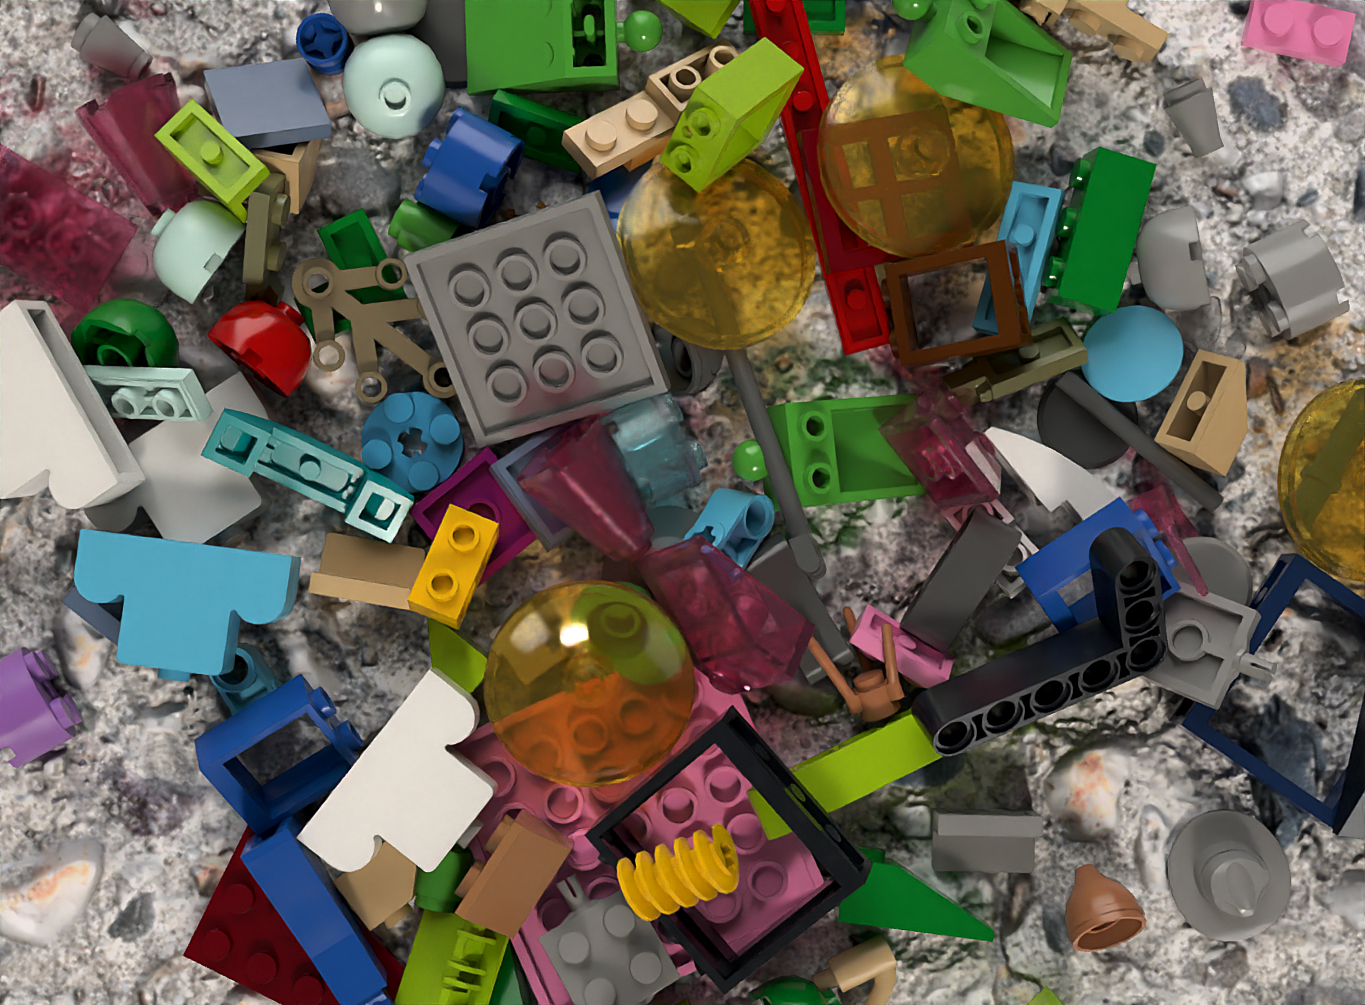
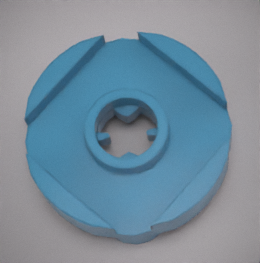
(440, 431)

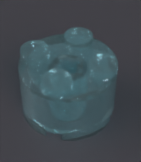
(655, 448)

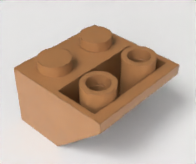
(516, 875)

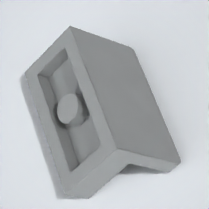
(984, 840)

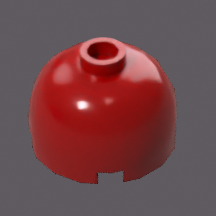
(266, 343)

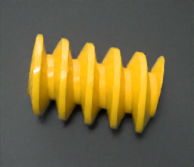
(682, 878)

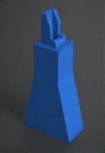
(316, 914)

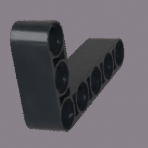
(1063, 668)

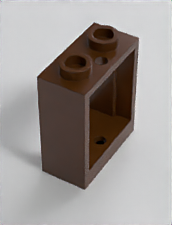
(1007, 298)

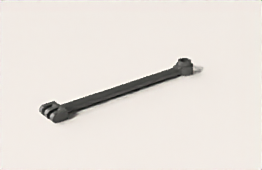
(803, 544)

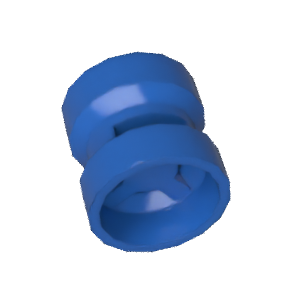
(319, 34)

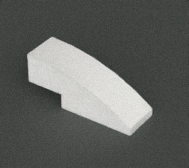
(1048, 476)

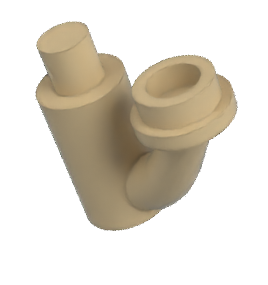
(859, 964)

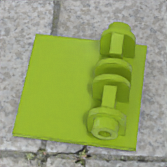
(451, 962)

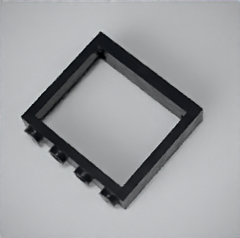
(795, 807)

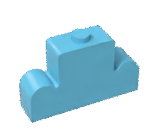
(183, 597)

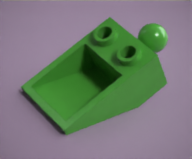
(547, 44)
(987, 57)
(833, 451)

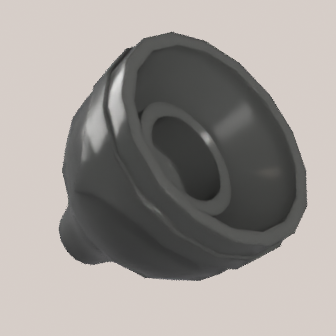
(685, 363)

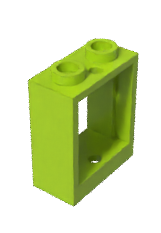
(731, 114)

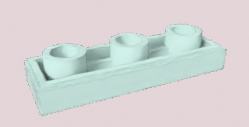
(150, 392)

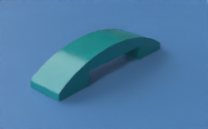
(311, 468)

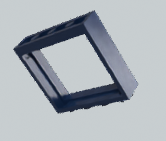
(1270, 602)

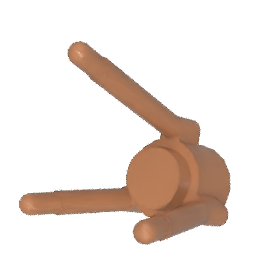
(873, 694)

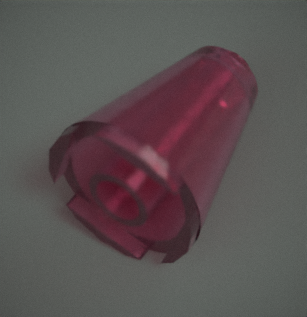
(125, 134)
(590, 491)

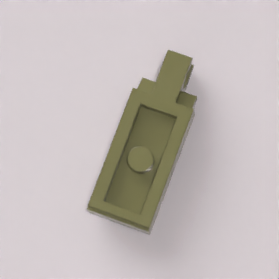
(263, 249)
(993, 375)

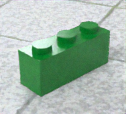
(1098, 231)

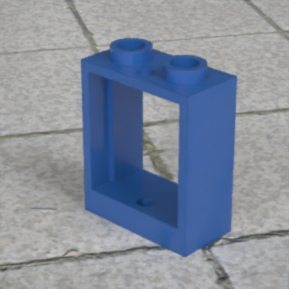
(1069, 558)
(298, 786)

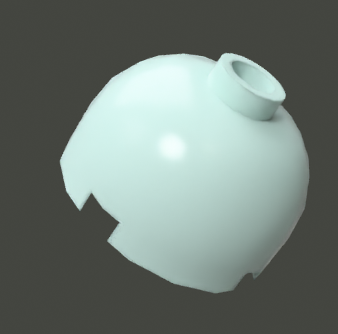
(393, 85)
(193, 245)

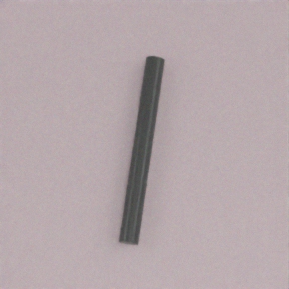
(1139, 440)

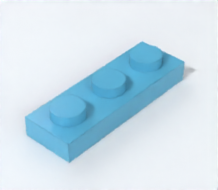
(1030, 223)

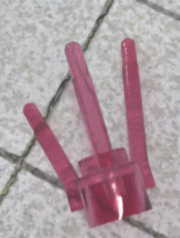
(1164, 514)

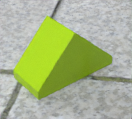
(456, 655)

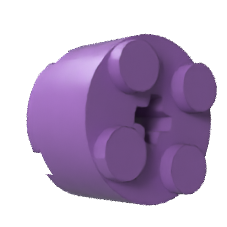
(30, 708)

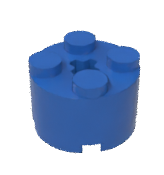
(469, 169)

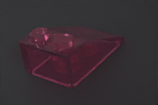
(57, 232)
(943, 450)
(729, 619)

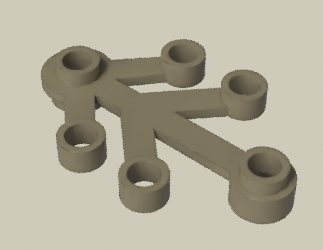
(367, 322)

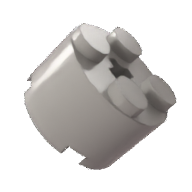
(1294, 281)

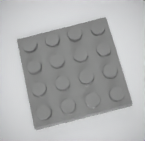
(538, 320)

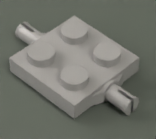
(1207, 646)
(607, 951)

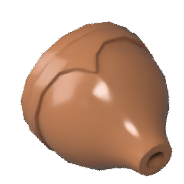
(1101, 912)

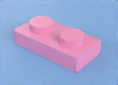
(1299, 30)
(915, 659)

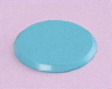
(1132, 354)

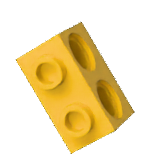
(453, 566)

